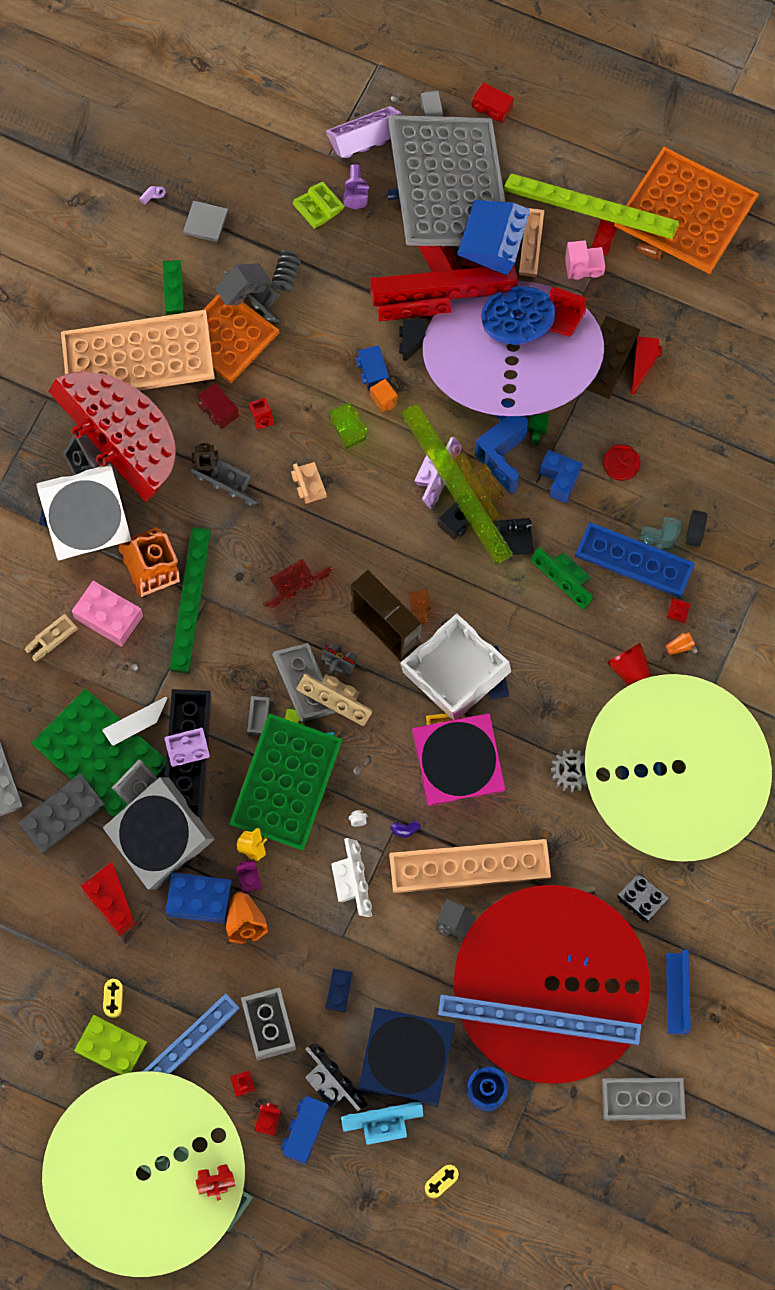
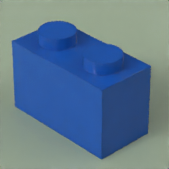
(372, 366)

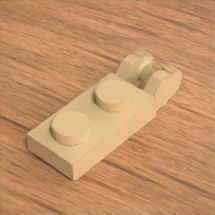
(51, 637)

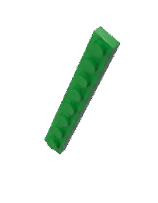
(190, 600)

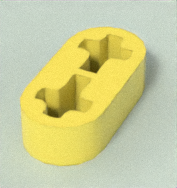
(108, 998)
(445, 1185)

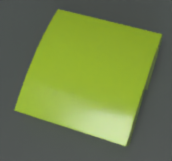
(318, 205)

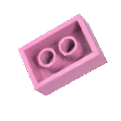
(107, 613)

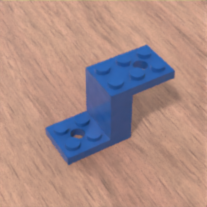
(499, 441)

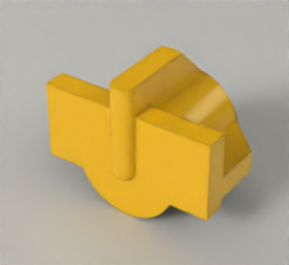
(252, 844)

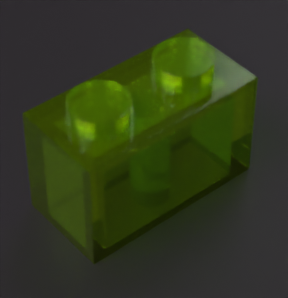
(348, 425)

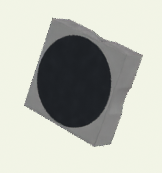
(158, 833)

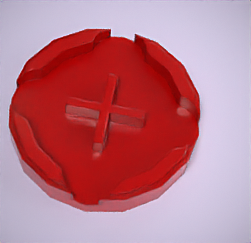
(621, 462)

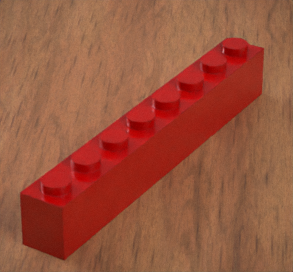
(442, 284)

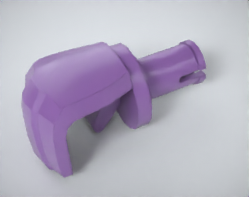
(356, 189)

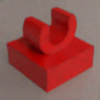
(678, 610)
(242, 1083)

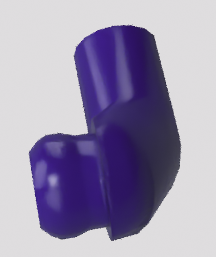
(403, 830)

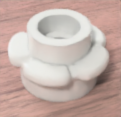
(358, 818)

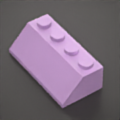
(361, 133)

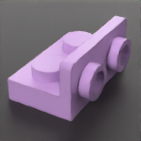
(187, 747)

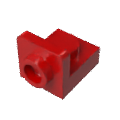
(261, 413)
(268, 1119)

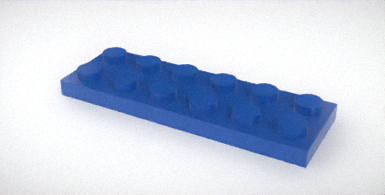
(634, 559)

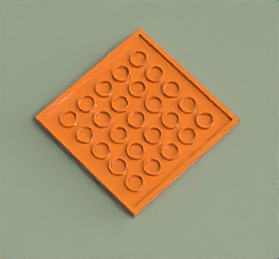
(701, 200)

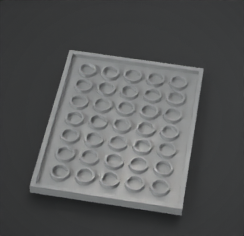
(441, 172)

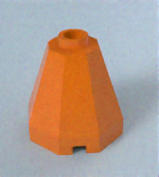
(244, 919)

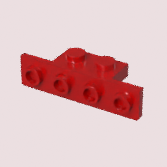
(414, 309)

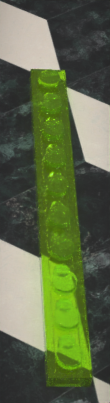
(457, 484)

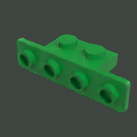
(565, 575)

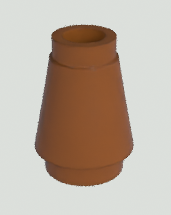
(650, 250)

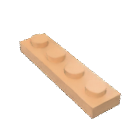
(531, 244)

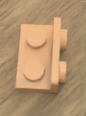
(309, 482)

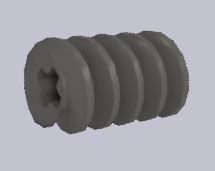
(286, 271)

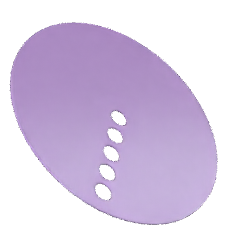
(472, 364)

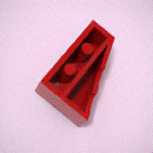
(109, 899)

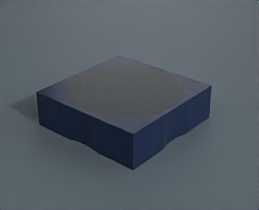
(406, 1057)

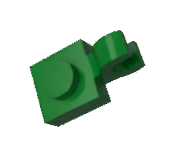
(538, 425)

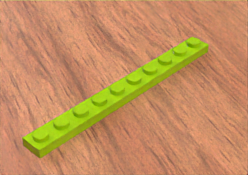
(591, 206)

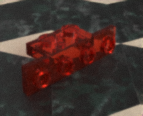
(292, 579)

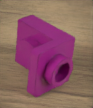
(248, 876)

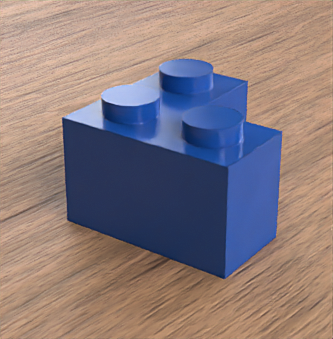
(563, 472)

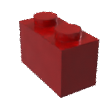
(492, 102)

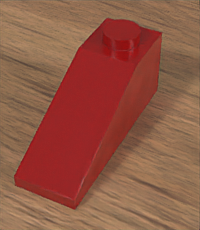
(645, 358)

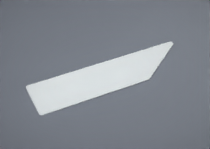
(135, 722)

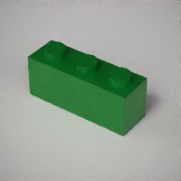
(173, 287)

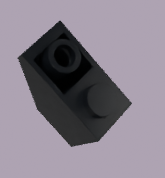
(413, 335)

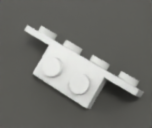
(350, 878)

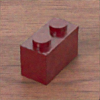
(218, 406)

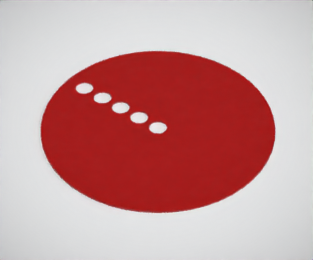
(525, 942)

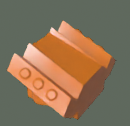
(150, 561)

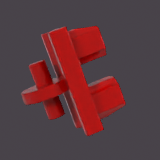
(215, 1184)

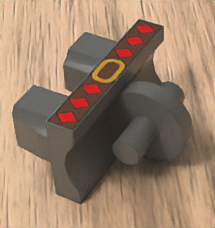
(338, 662)

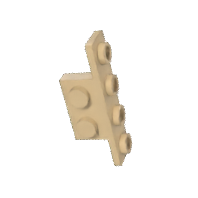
(335, 696)

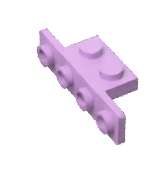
(429, 476)

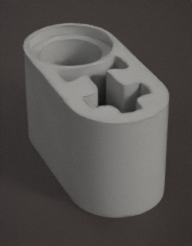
(431, 104)

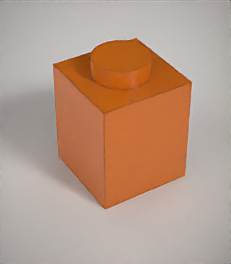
(384, 395)

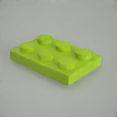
(110, 1046)

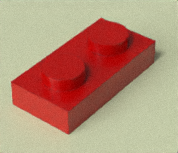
(604, 236)

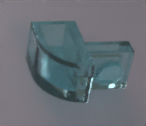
(664, 538)

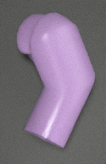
(152, 192)

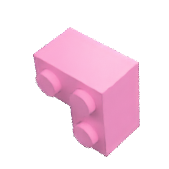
(583, 262)

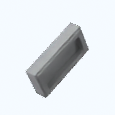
(257, 715)

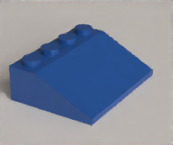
(494, 234)

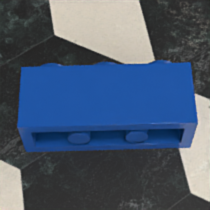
(304, 1130)

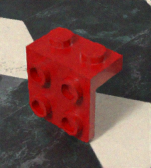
(568, 311)

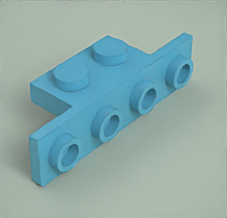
(383, 1123)

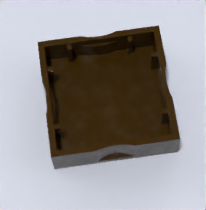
(385, 615)

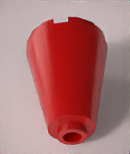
(631, 665)

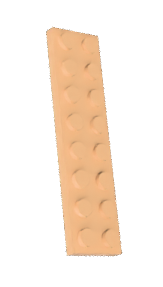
(469, 866)

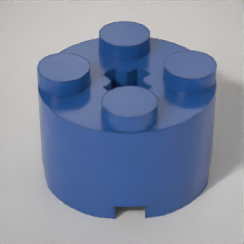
(482, 1078)

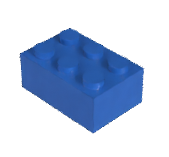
(198, 898)

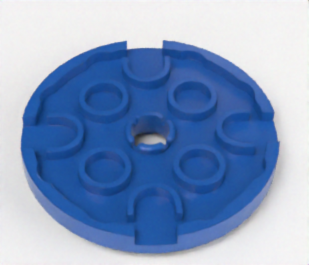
(500, 313)

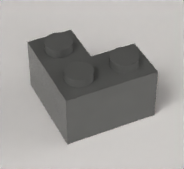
(242, 281)
(454, 921)

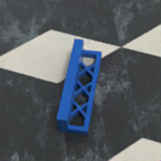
(678, 993)

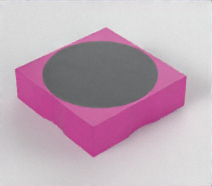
(458, 759)

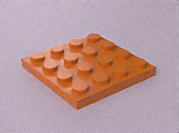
(236, 336)

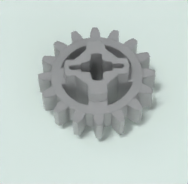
(566, 776)

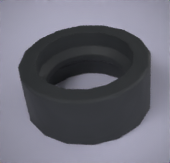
(696, 528)

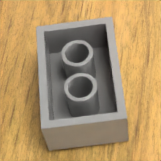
(268, 1024)

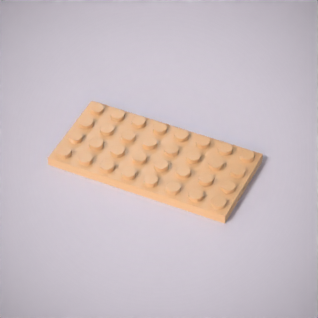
(144, 351)

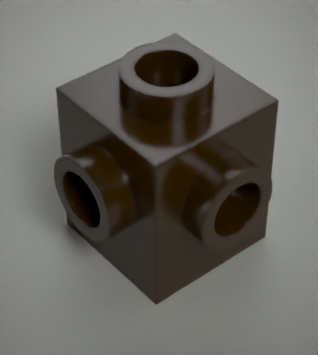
(205, 463)

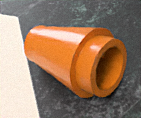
(680, 644)

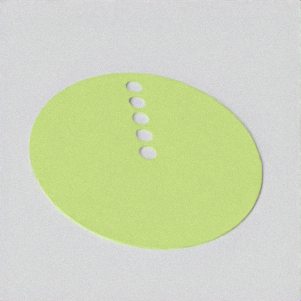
(688, 812)
(93, 1182)

